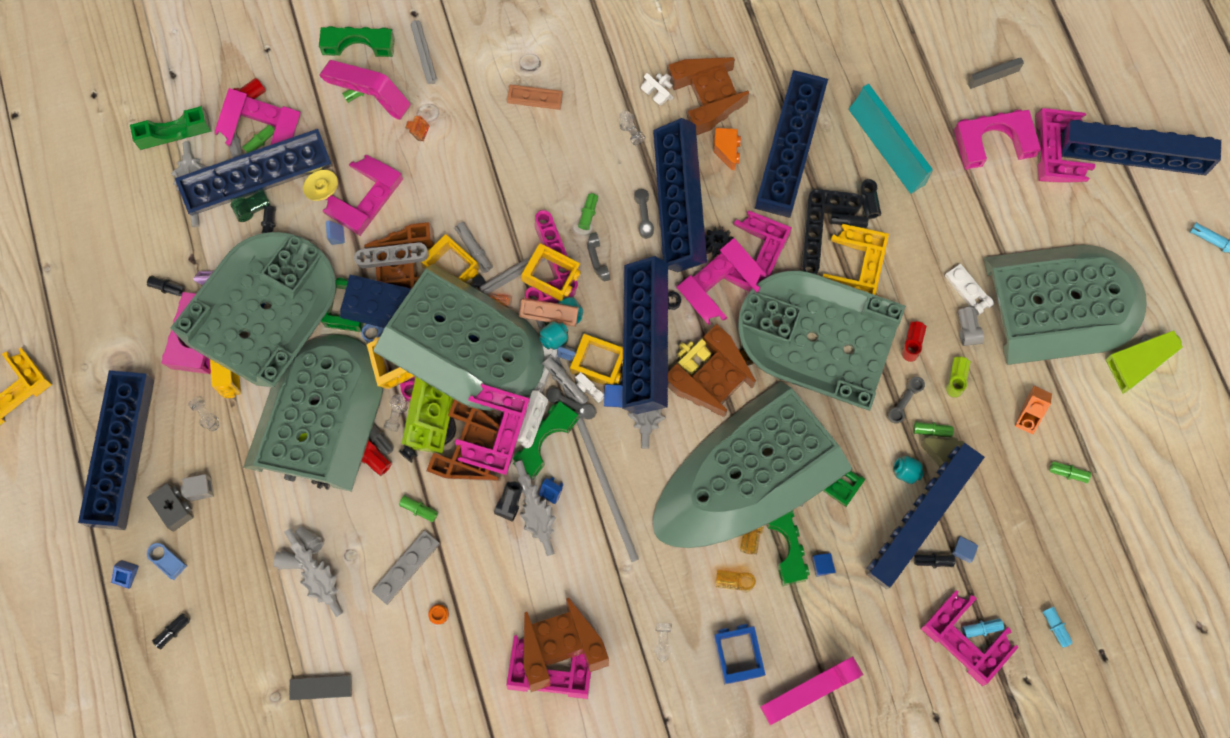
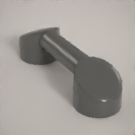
(646, 227)
(601, 272)
(913, 387)
(586, 411)

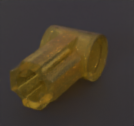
(750, 541)
(732, 580)

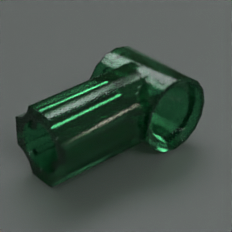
(245, 208)

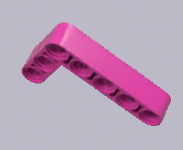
(367, 82)
(556, 244)
(811, 690)

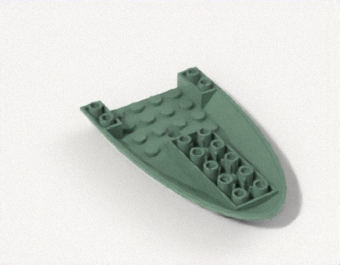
(769, 486)

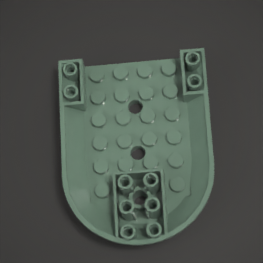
(233, 301)
(839, 319)
(1061, 323)
(446, 356)
(335, 426)

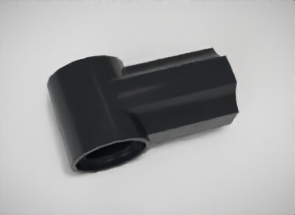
(870, 199)
(508, 504)

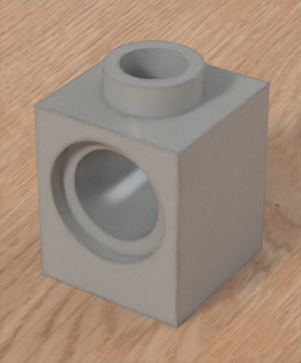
(197, 488)

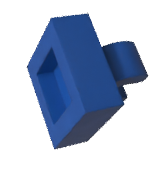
(550, 490)

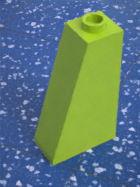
(1140, 360)

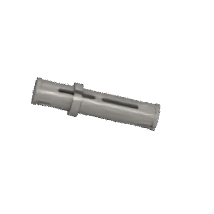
(476, 252)
(559, 374)

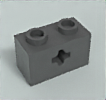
(162, 501)

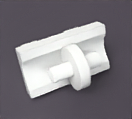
(650, 84)

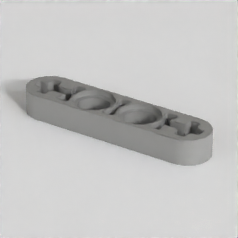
(391, 255)

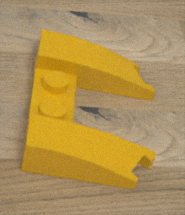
(873, 245)
(30, 382)

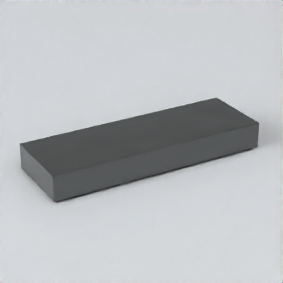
(995, 73)
(320, 688)

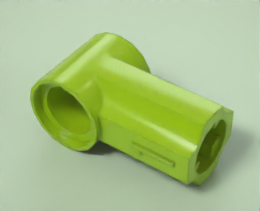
(958, 375)

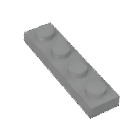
(405, 567)

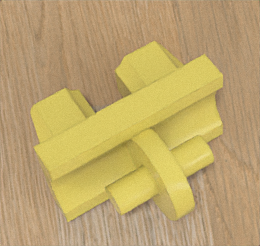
(698, 350)

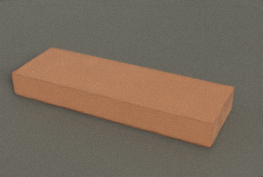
(535, 97)
(548, 311)

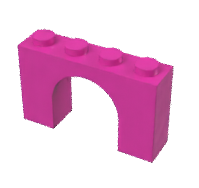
(1016, 125)
(178, 354)

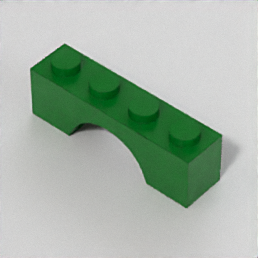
(335, 40)
(151, 134)
(560, 420)
(792, 569)

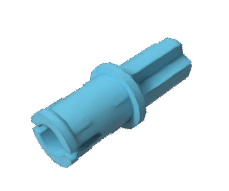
(1057, 627)
(982, 628)

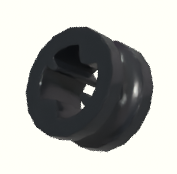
(678, 300)
(407, 453)

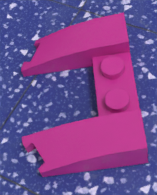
(238, 104)
(1052, 167)
(359, 218)
(775, 238)
(731, 257)
(514, 411)
(979, 665)
(573, 683)

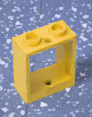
(442, 247)
(545, 252)
(576, 366)
(385, 379)
(224, 380)

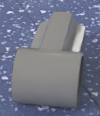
(970, 331)

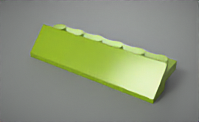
(427, 418)

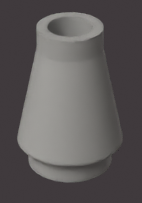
(309, 540)
(286, 560)

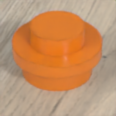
(438, 614)

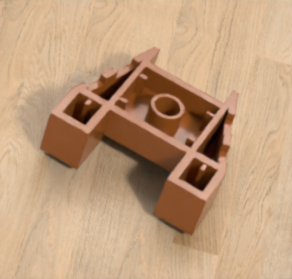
(711, 87)
(402, 274)
(717, 378)
(479, 431)
(557, 641)

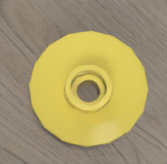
(320, 185)

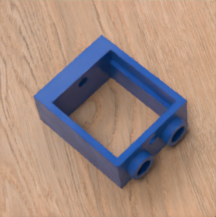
(744, 675)

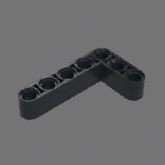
(816, 226)

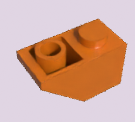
(726, 146)
(1034, 409)

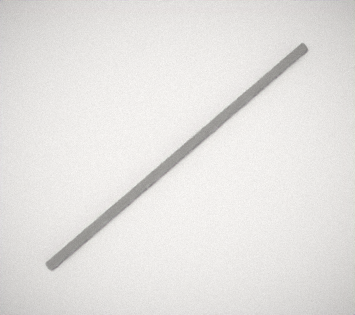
(601, 474)

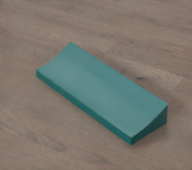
(890, 139)

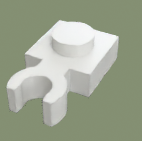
(587, 386)

